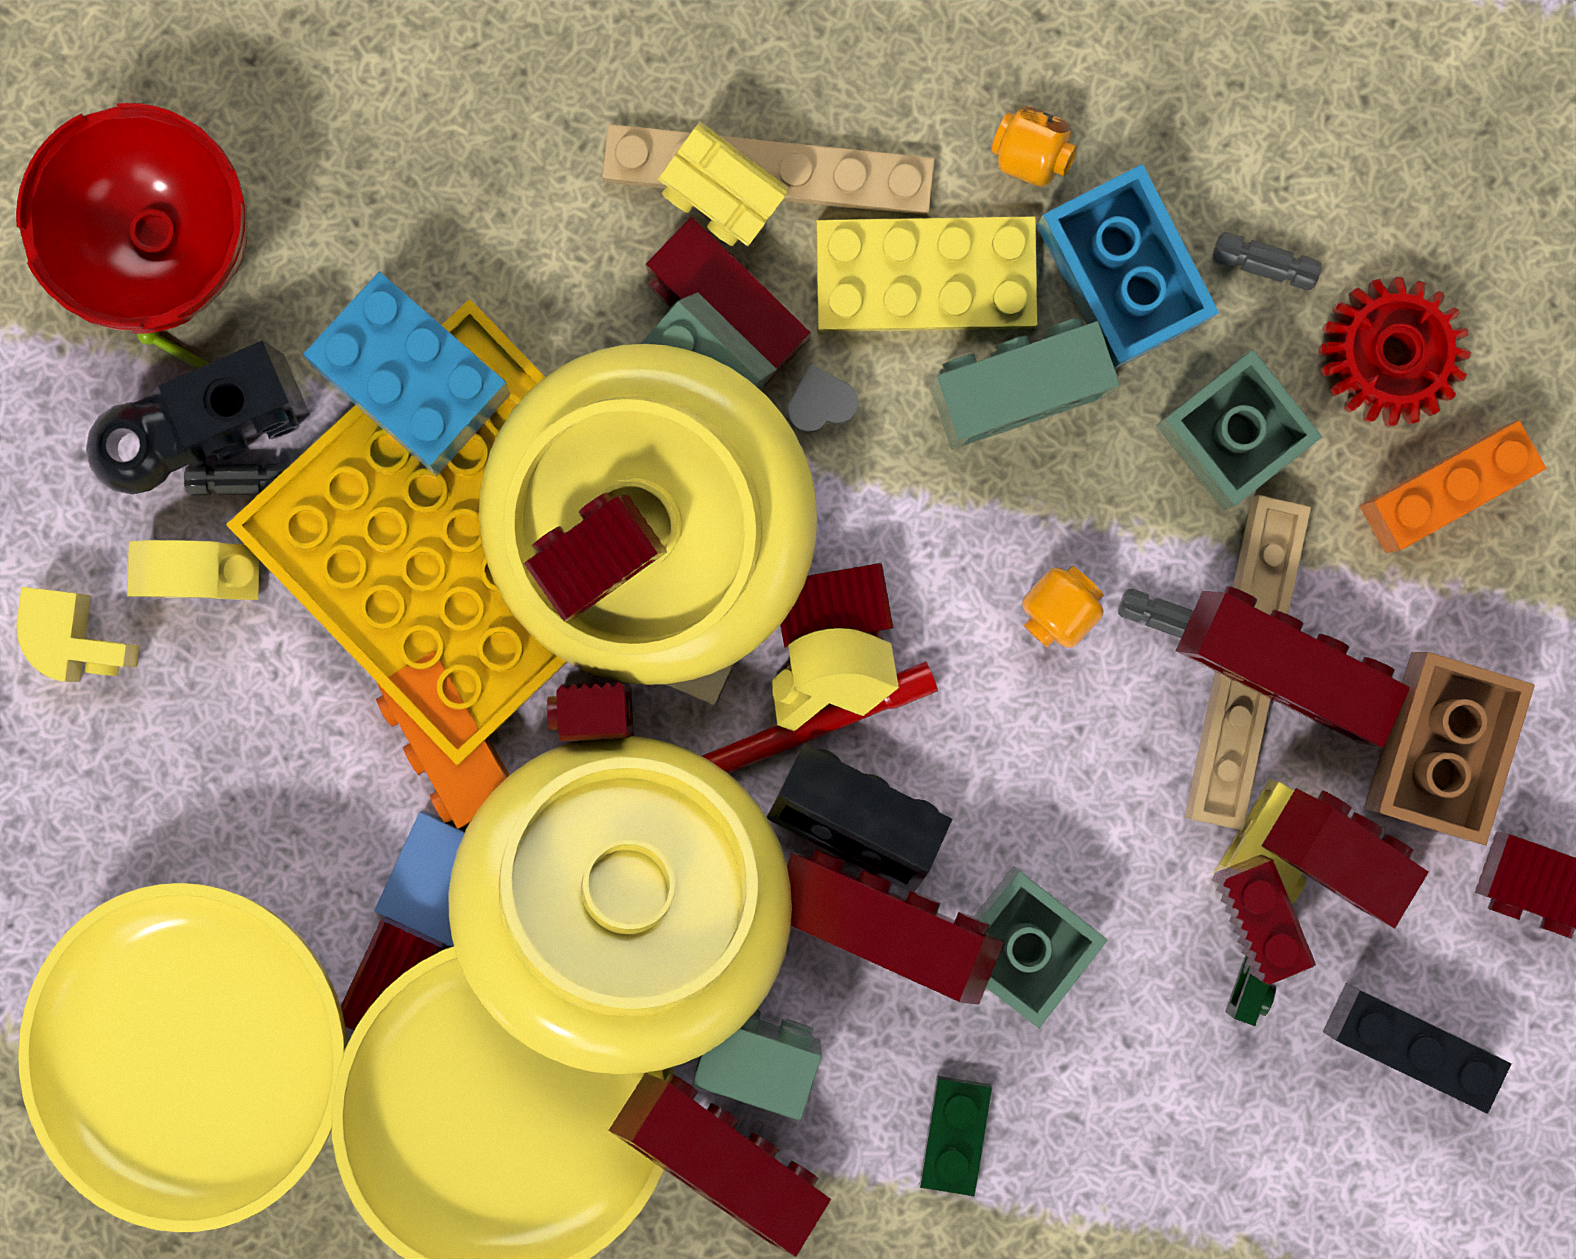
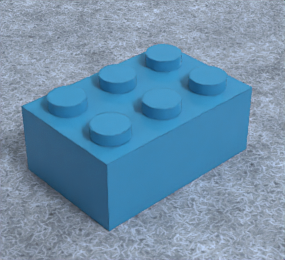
(1127, 266)
(407, 373)

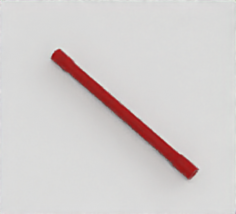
(913, 685)

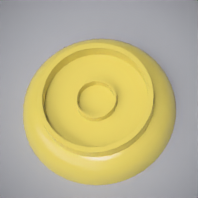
(710, 477)
(620, 905)
(181, 1057)
(472, 1138)

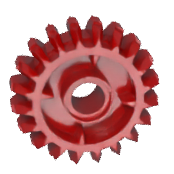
(1427, 345)

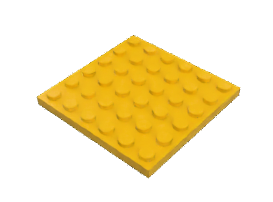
(399, 553)

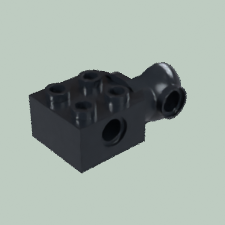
(195, 419)

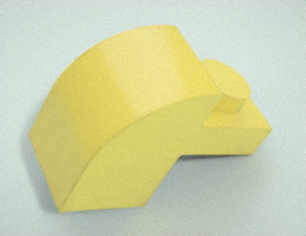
(192, 570)
(54, 637)
(833, 668)

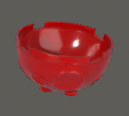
(132, 218)

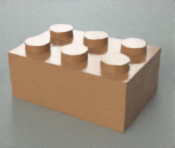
(1450, 747)

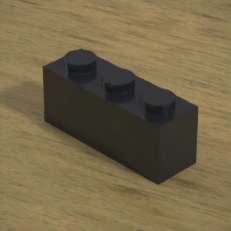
(859, 818)
(1417, 1048)

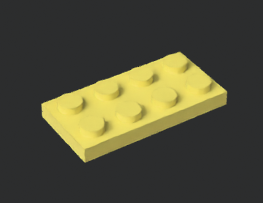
(926, 274)

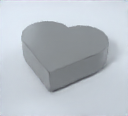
(820, 401)

